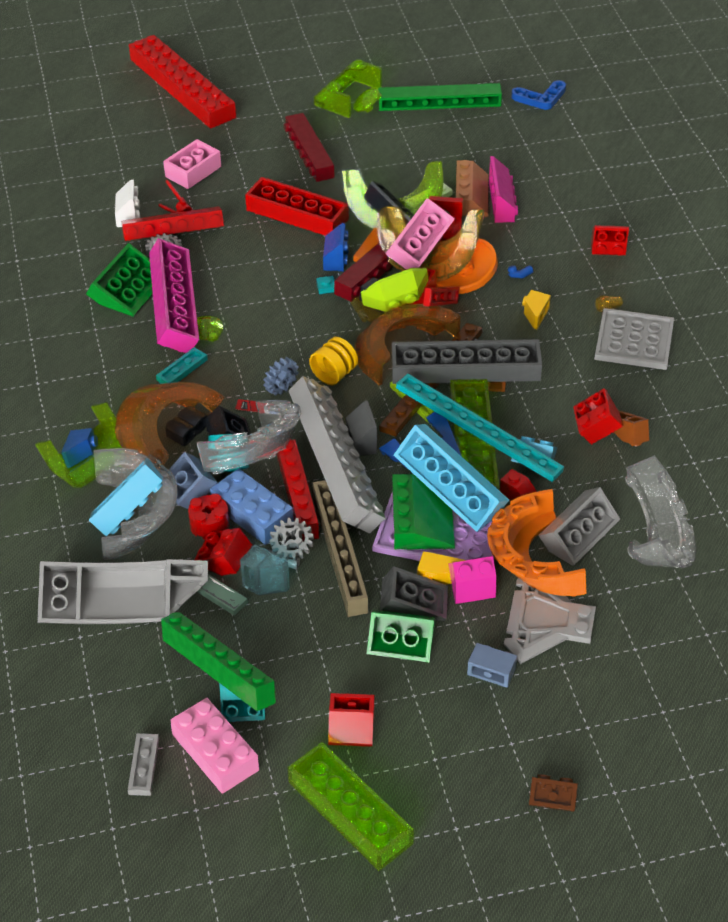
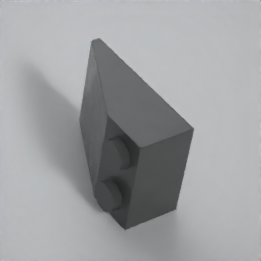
(413, 595)

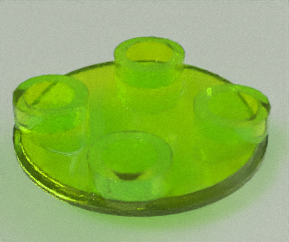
(366, 100)
(209, 327)

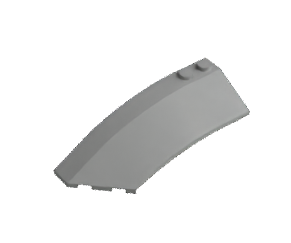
(116, 590)

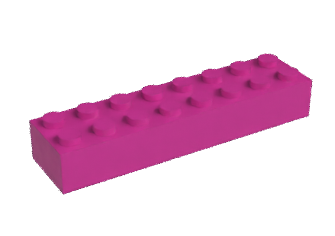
(173, 296)

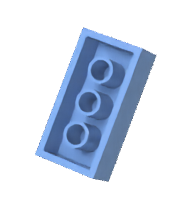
(252, 505)

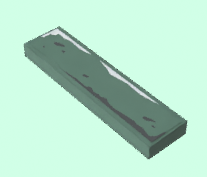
(223, 595)

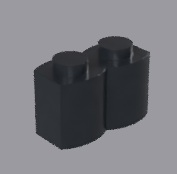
(186, 426)

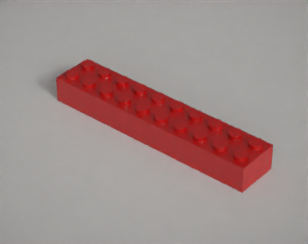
(182, 81)

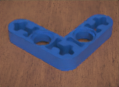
(542, 101)

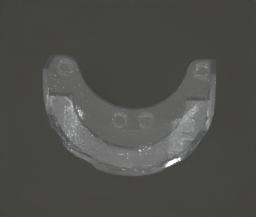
(232, 451)
(111, 469)
(669, 535)

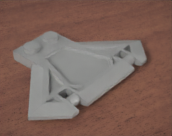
(545, 622)

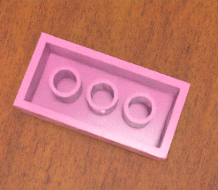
(420, 235)
(214, 745)

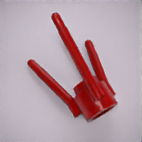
(181, 206)

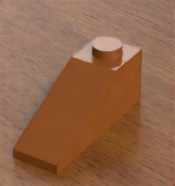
(634, 429)

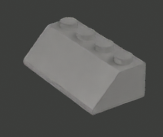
(580, 526)

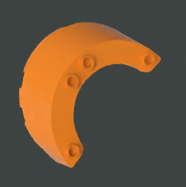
(511, 538)

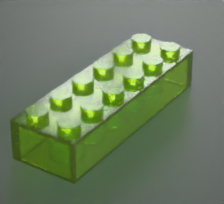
(351, 806)

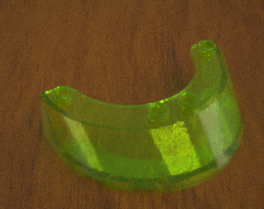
(356, 188)

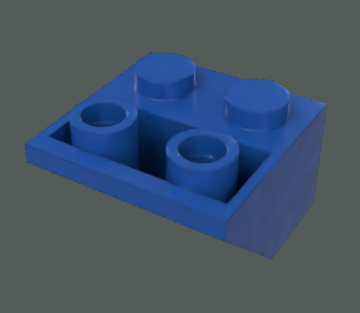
(336, 249)

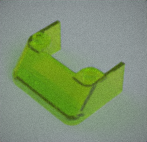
(331, 95)
(84, 471)

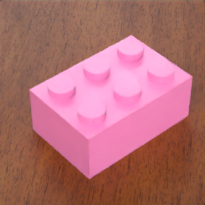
(192, 164)

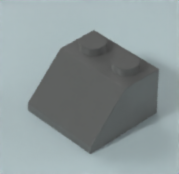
(363, 429)

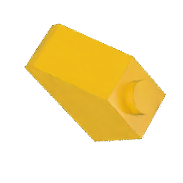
(536, 307)

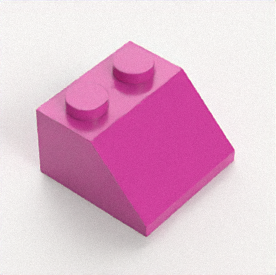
(473, 579)

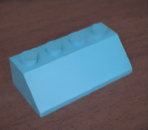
(126, 498)

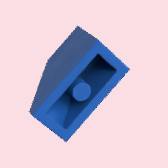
(79, 446)

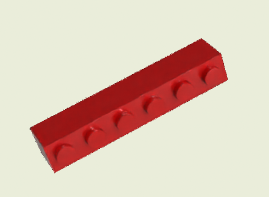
(172, 223)
(297, 487)

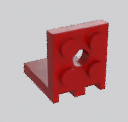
(454, 207)

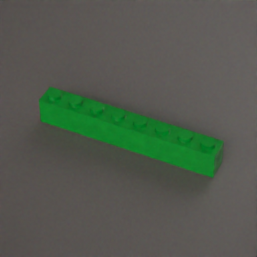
(440, 97)
(218, 661)

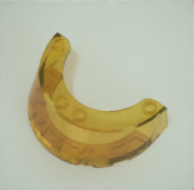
(447, 256)

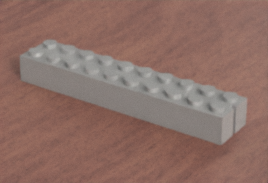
(337, 455)

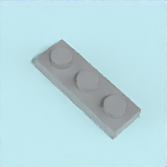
(143, 764)

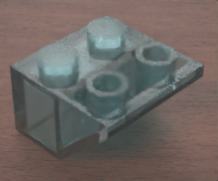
(264, 572)

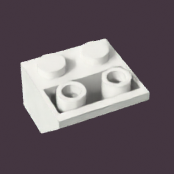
(127, 203)

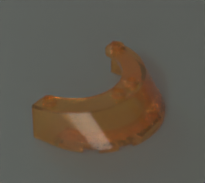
(371, 345)
(140, 411)

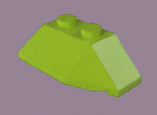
(396, 289)

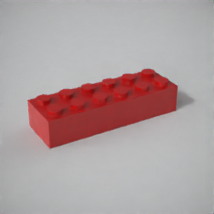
(296, 206)

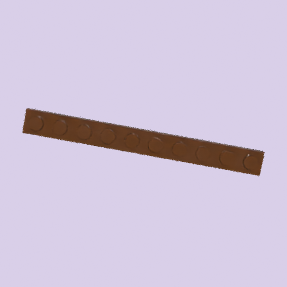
(408, 406)

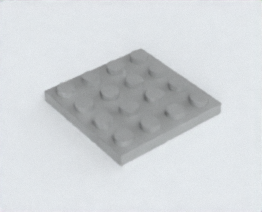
(634, 338)

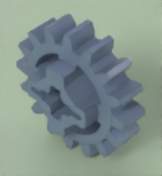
(281, 376)

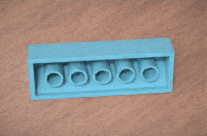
(450, 476)

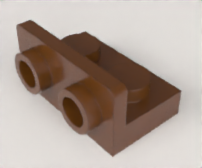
(553, 793)

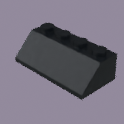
(379, 197)

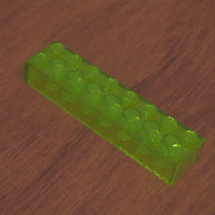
(475, 397)

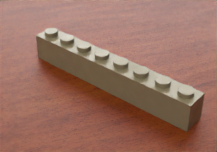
(340, 551)

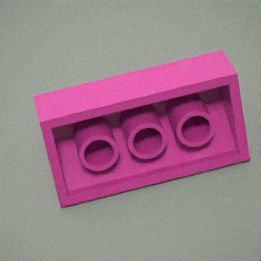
(502, 192)

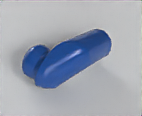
(514, 273)

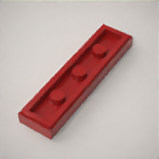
(441, 295)

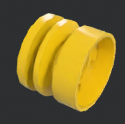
(333, 361)

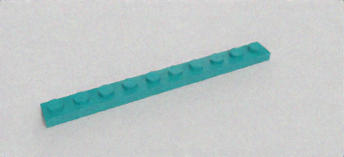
(480, 427)

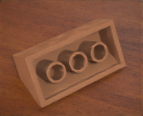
(472, 186)

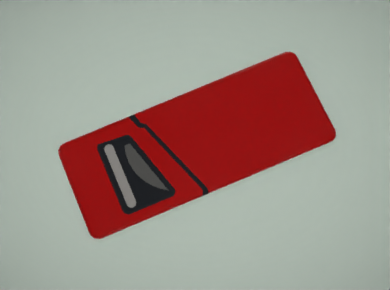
(246, 405)

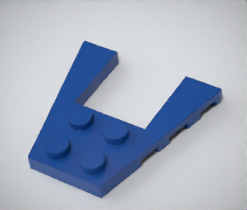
(439, 423)

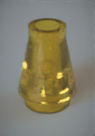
(608, 302)

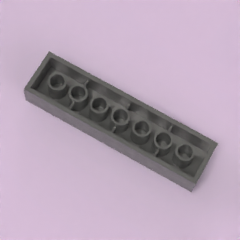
(467, 360)

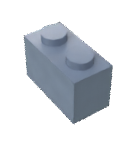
(492, 665)

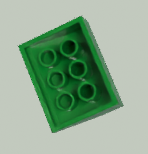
(124, 282)
(420, 516)

